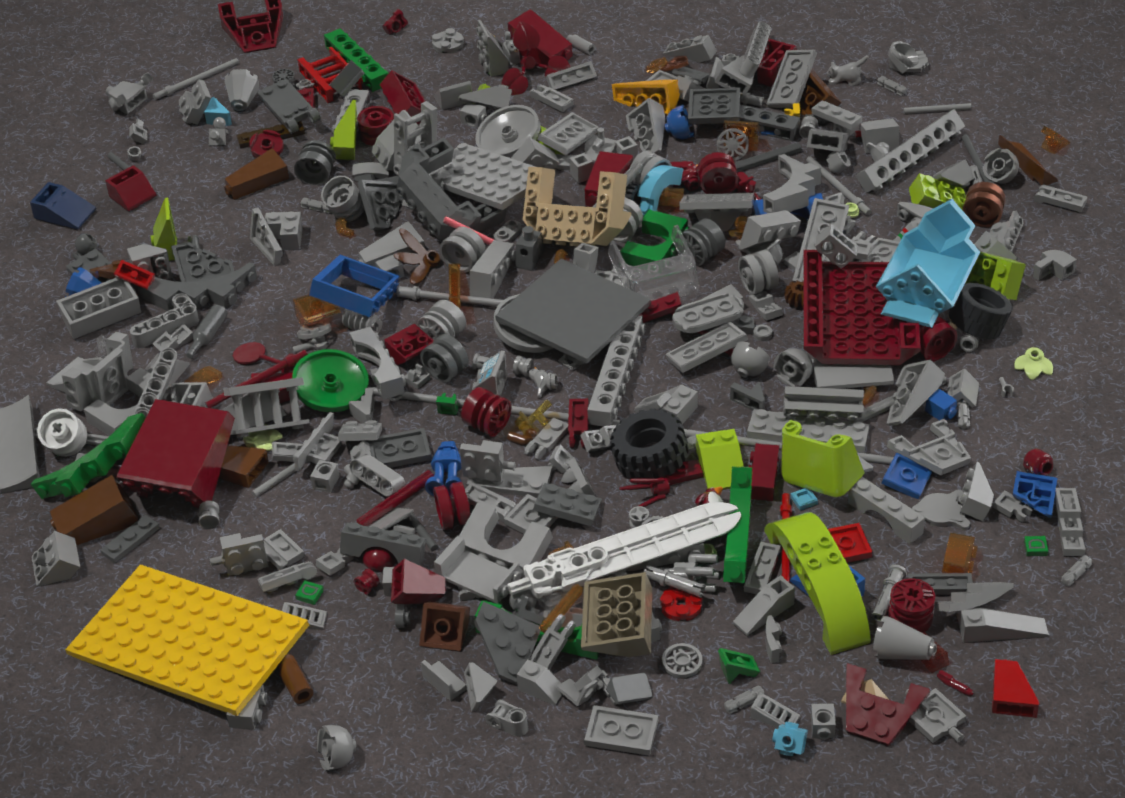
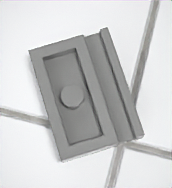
(282, 550)

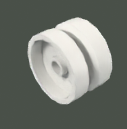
(62, 432)

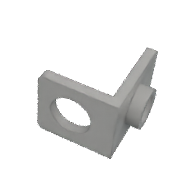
(571, 692)

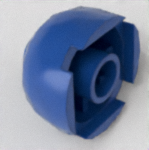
(678, 124)

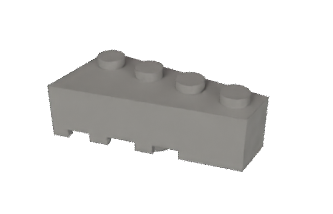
(491, 269)

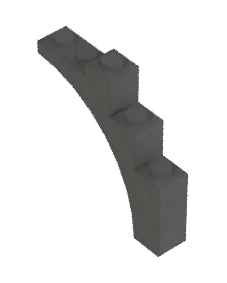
(219, 291)

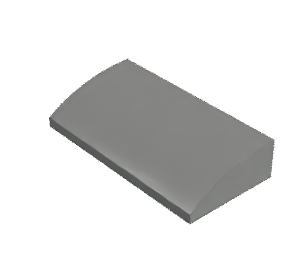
(849, 376)

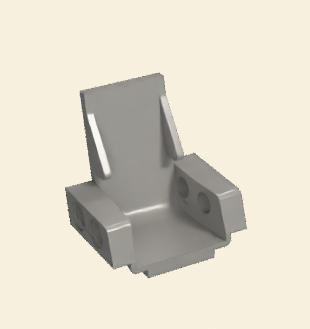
(96, 377)

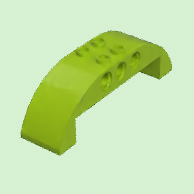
(824, 578)

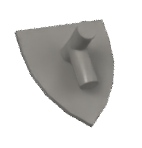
(597, 144)

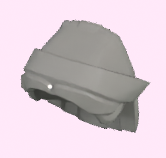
(905, 59)

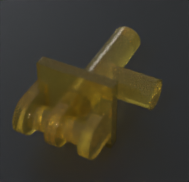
(525, 422)

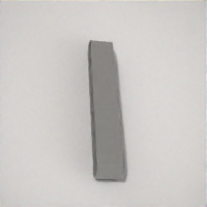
(755, 49)

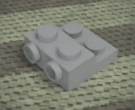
(194, 103)

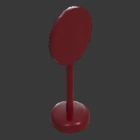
(254, 351)

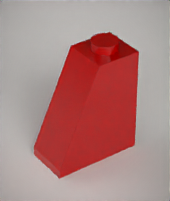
(1012, 691)

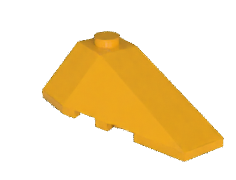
(634, 93)

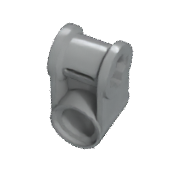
(508, 718)

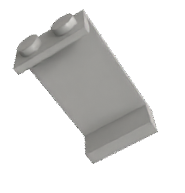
(475, 572)

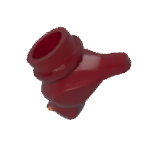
(690, 178)

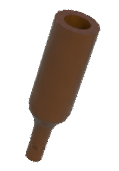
(294, 679)

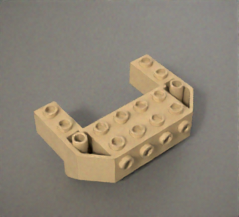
(575, 223)

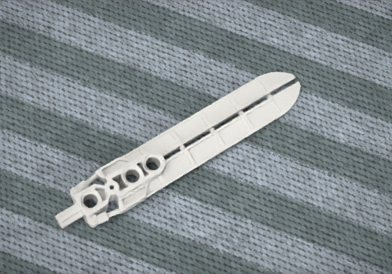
(626, 549)

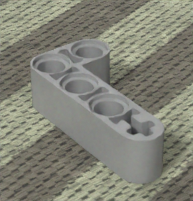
(151, 329)

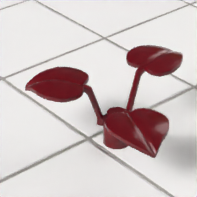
(524, 39)

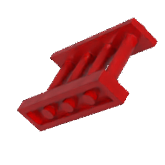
(321, 84)

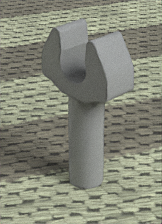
(314, 344)

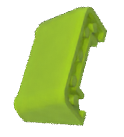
(817, 465)

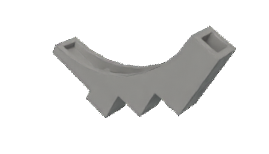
(796, 190)

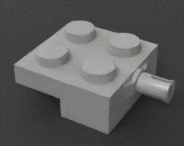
(484, 461)
(241, 554)

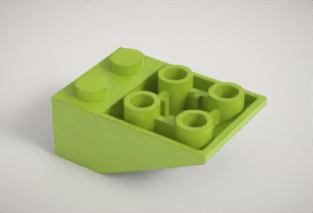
(932, 192)
(998, 273)

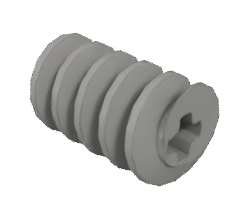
(358, 321)

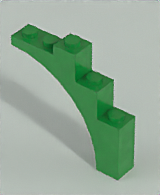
(96, 463)

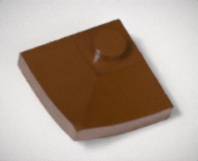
(105, 271)

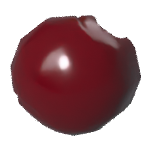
(377, 558)

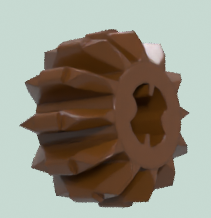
(794, 294)

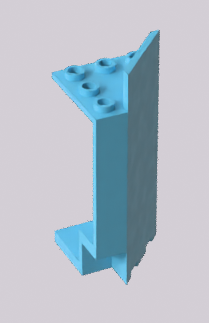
(929, 266)

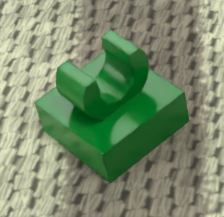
(447, 405)

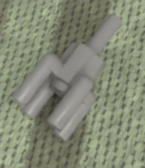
(693, 572)

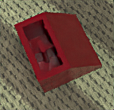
(130, 188)
(407, 343)

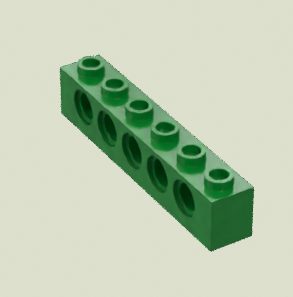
(350, 50)

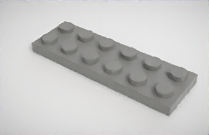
(821, 216)
(769, 425)

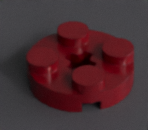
(268, 136)

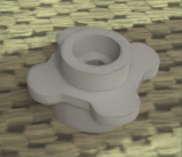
(305, 84)

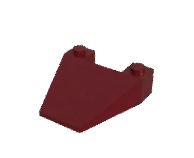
(253, 31)

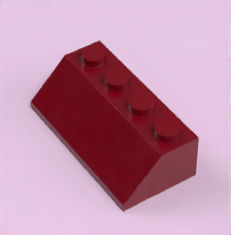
(402, 94)

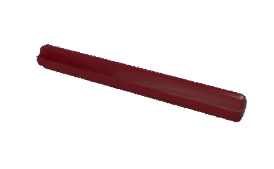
(395, 499)

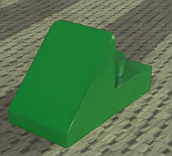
(737, 663)

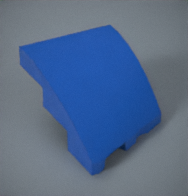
(1036, 491)

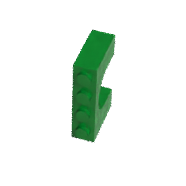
(659, 225)

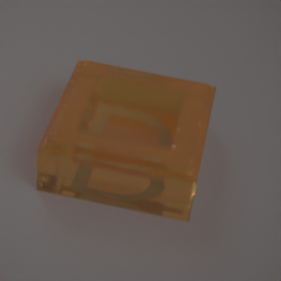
(656, 65)

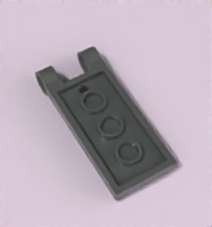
(288, 104)

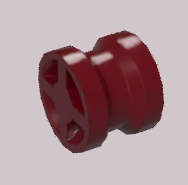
(366, 581)

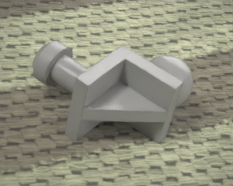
(218, 135)

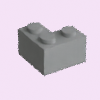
(536, 154)
(286, 227)

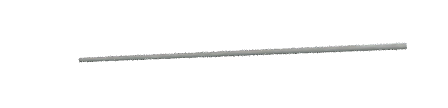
(564, 416)

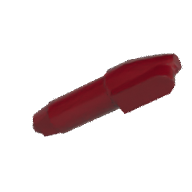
(948, 680)

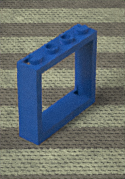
(342, 265)

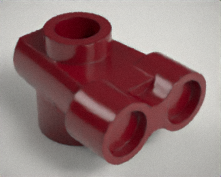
(395, 23)

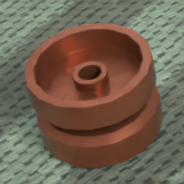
(984, 204)

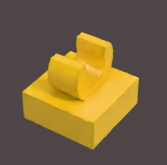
(795, 112)

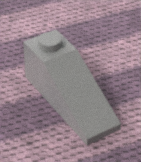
(492, 97)

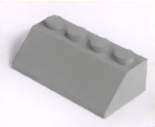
(98, 307)

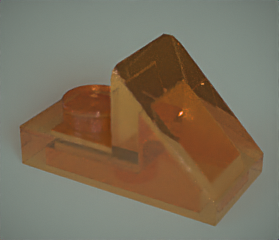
(1053, 141)

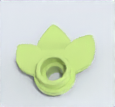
(1034, 365)
(262, 438)

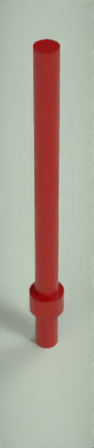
(785, 512)

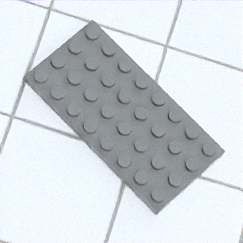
(484, 176)

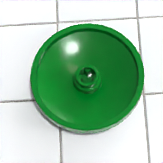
(330, 380)

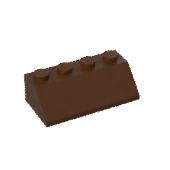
(815, 92)

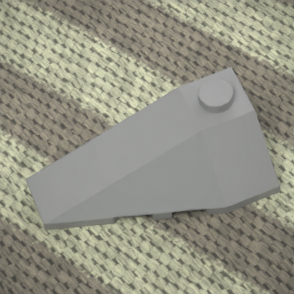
(648, 125)
(914, 386)
(989, 625)

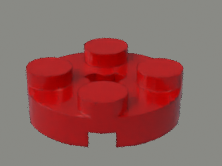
(671, 610)

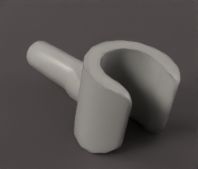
(1005, 387)

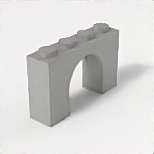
(109, 418)
(527, 551)

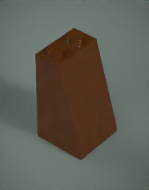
(95, 512)

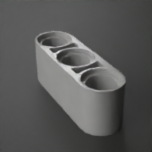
(376, 475)

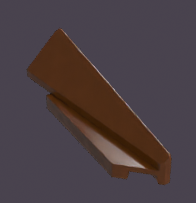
(1028, 162)

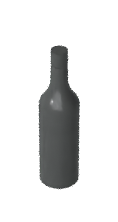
(207, 329)

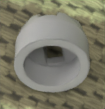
(134, 153)

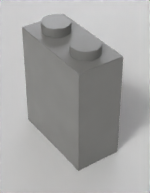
(827, 140)

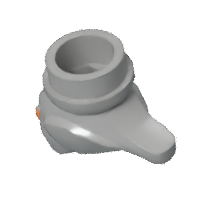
(878, 151)
(543, 380)

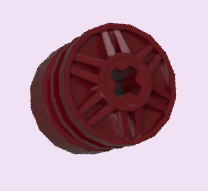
(486, 411)
(912, 603)

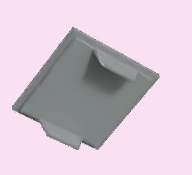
(392, 518)

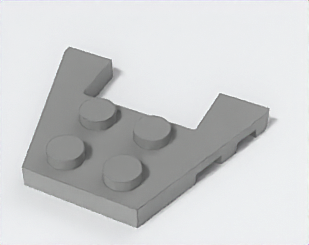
(937, 455)

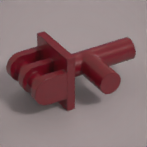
(746, 184)

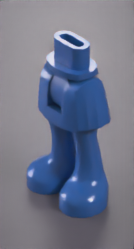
(444, 460)

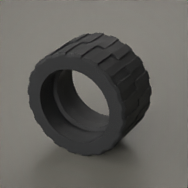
(980, 311)

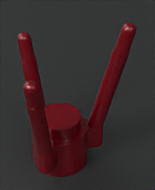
(658, 486)

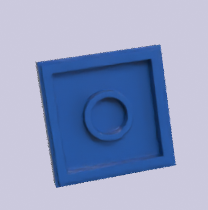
(906, 476)

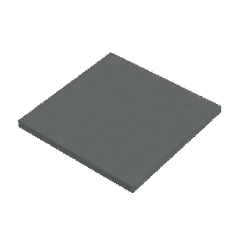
(573, 310)

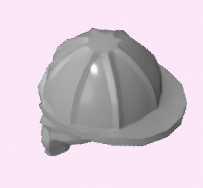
(773, 248)

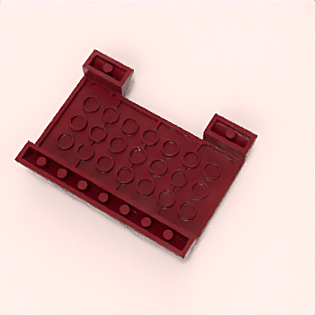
(845, 315)

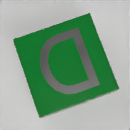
(1036, 546)
(309, 592)

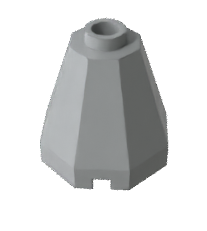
(241, 88)

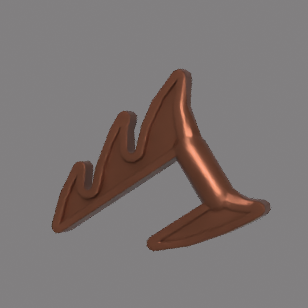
(675, 63)

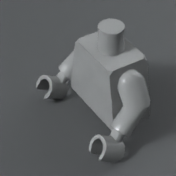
(128, 95)

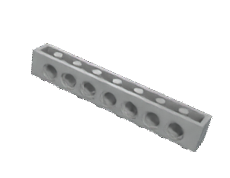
(909, 151)
(615, 374)

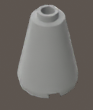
(902, 642)

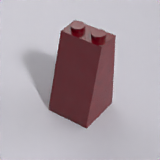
(550, 43)
(606, 163)

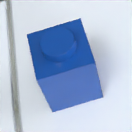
(941, 405)

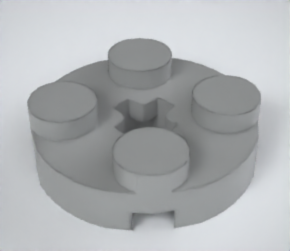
(448, 41)

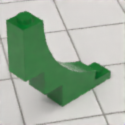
(737, 538)

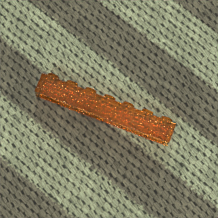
(454, 284)

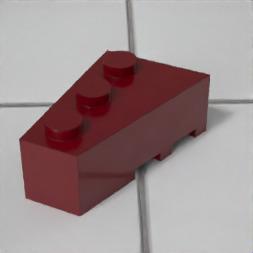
(771, 61)

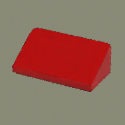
(134, 274)

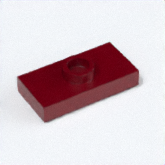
(688, 471)

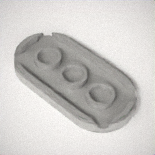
(708, 313)

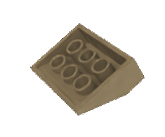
(618, 615)

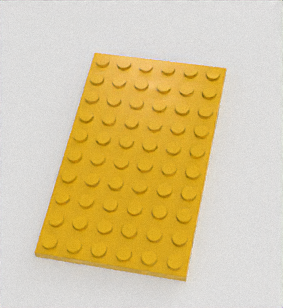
(188, 639)

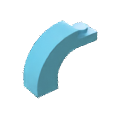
(655, 183)

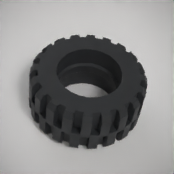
(643, 429)

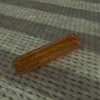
(562, 607)

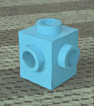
(797, 735)

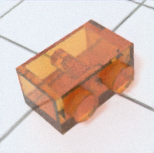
(959, 554)

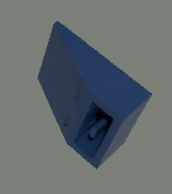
(61, 206)

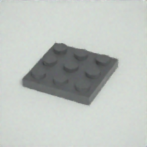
(713, 105)

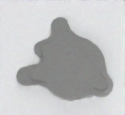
(943, 510)

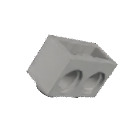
(836, 246)

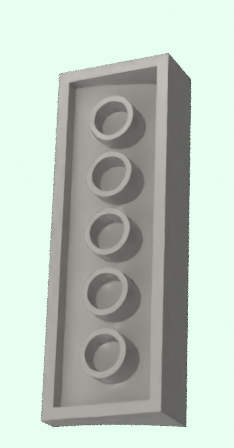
(17, 447)

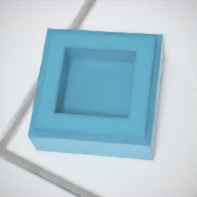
(804, 498)

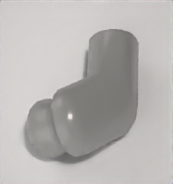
(351, 479)

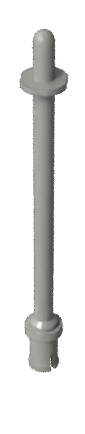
(416, 293)

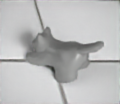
(848, 72)

